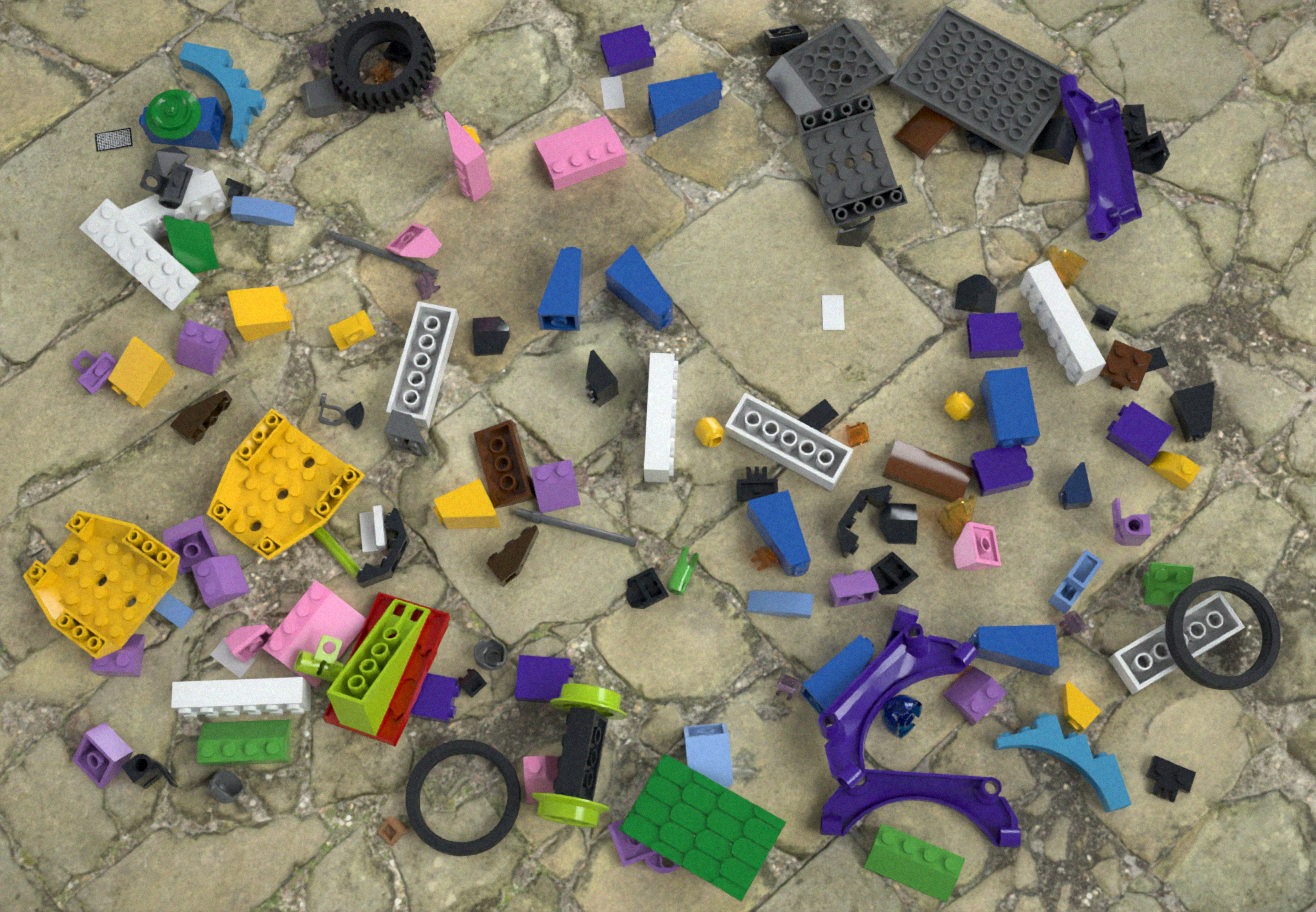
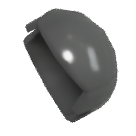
(490, 654)
(225, 787)

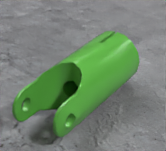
(682, 572)

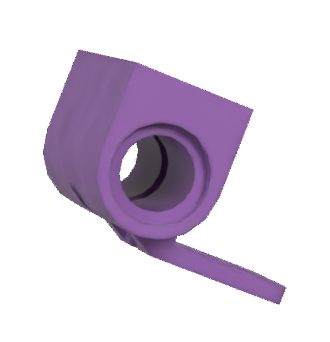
(97, 374)
(1130, 530)

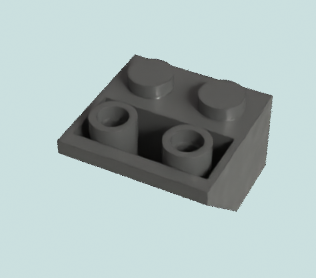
(404, 434)

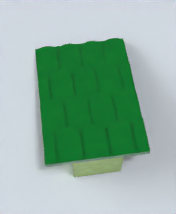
(702, 826)

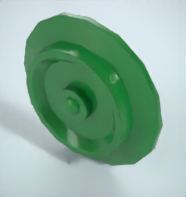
(173, 114)

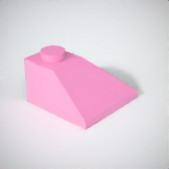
(415, 242)
(977, 548)
(248, 640)
(539, 775)

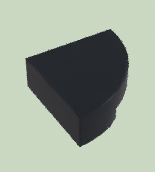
(355, 415)

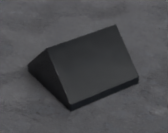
(785, 39)
(1056, 140)

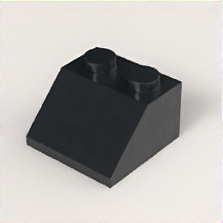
(600, 381)

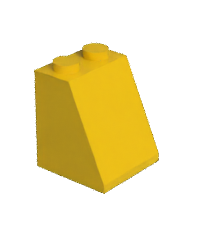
(260, 311)
(140, 373)
(466, 508)

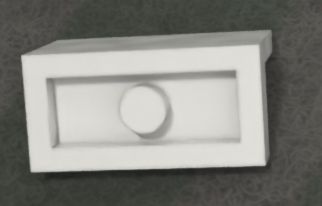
(373, 530)

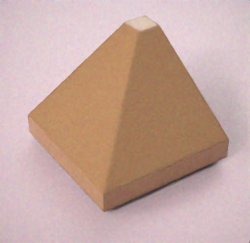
(392, 830)

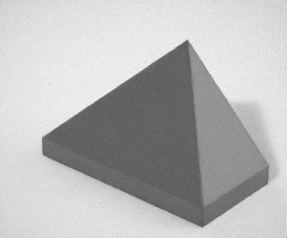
(166, 157)

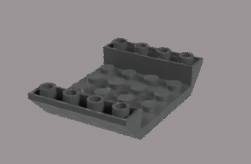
(809, 82)
(842, 133)

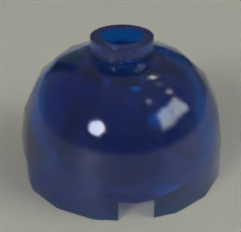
(899, 714)

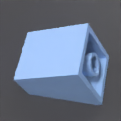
(709, 752)

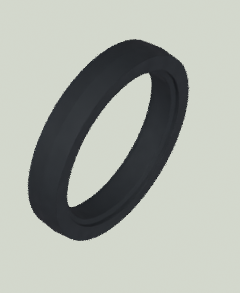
(1261, 607)
(416, 781)

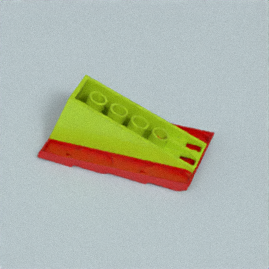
(386, 669)

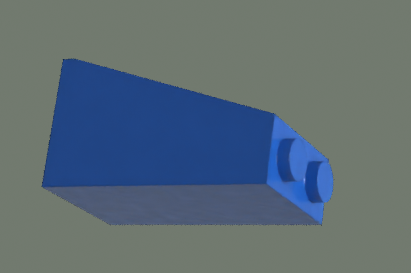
(682, 101)
(206, 134)
(639, 288)
(563, 295)
(1010, 407)
(780, 529)
(1020, 646)
(837, 674)

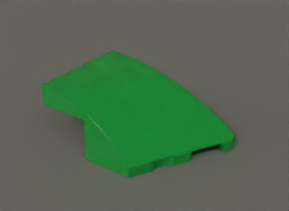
(192, 244)

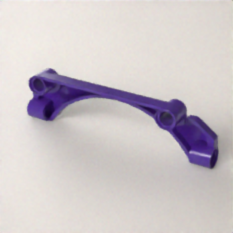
(1107, 160)
(894, 669)
(958, 792)

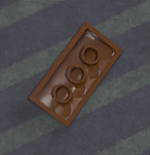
(925, 132)
(504, 464)
(927, 472)

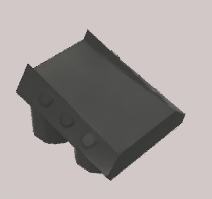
(321, 97)

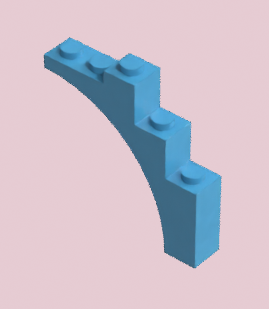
(217, 66)
(1100, 772)

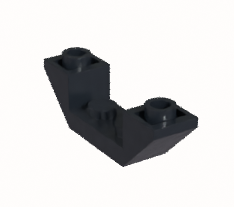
(874, 496)
(370, 574)

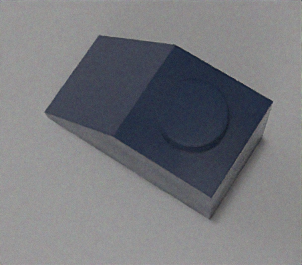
(1076, 491)

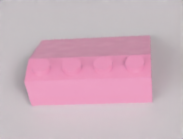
(581, 152)
(469, 160)
(314, 615)

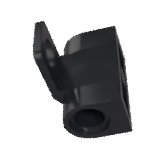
(169, 188)
(146, 771)

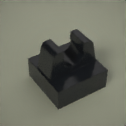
(236, 188)
(1104, 317)
(472, 682)

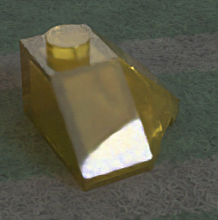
(1066, 264)
(956, 515)

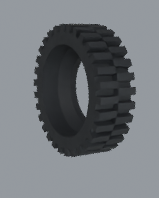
(368, 33)

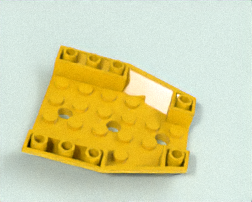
(274, 462)
(94, 614)

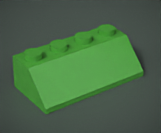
(244, 743)
(914, 863)

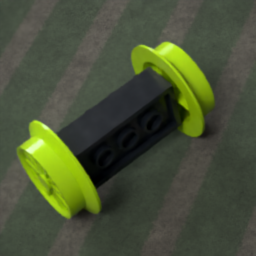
(581, 755)

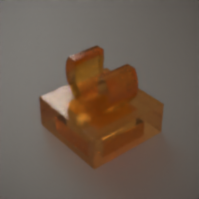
(383, 72)
(857, 434)
(766, 557)

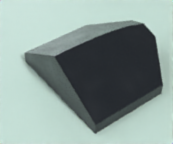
(1149, 153)
(855, 235)
(976, 295)
(490, 335)
(899, 523)
(892, 574)
(645, 589)

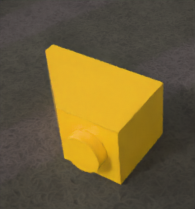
(1175, 468)
(1077, 708)

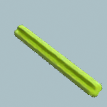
(337, 551)

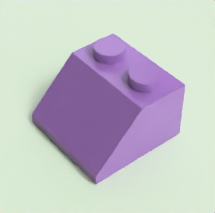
(201, 347)
(555, 486)
(191, 542)
(220, 580)
(852, 588)
(122, 662)
(974, 695)
(102, 754)

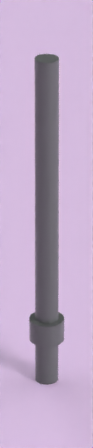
(417, 266)
(537, 517)

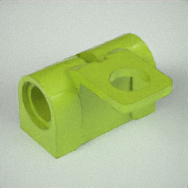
(321, 664)

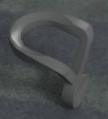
(327, 421)

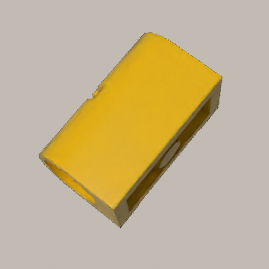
(352, 330)

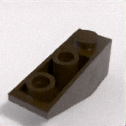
(196, 419)
(510, 561)

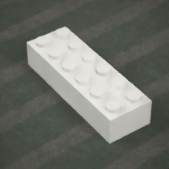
(202, 199)
(140, 254)
(1062, 323)
(423, 362)
(661, 418)
(788, 441)
(1149, 656)
(241, 696)

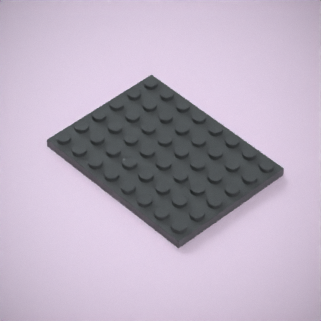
(982, 81)

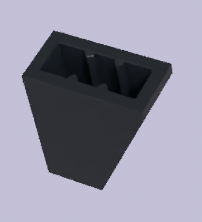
(1194, 411)

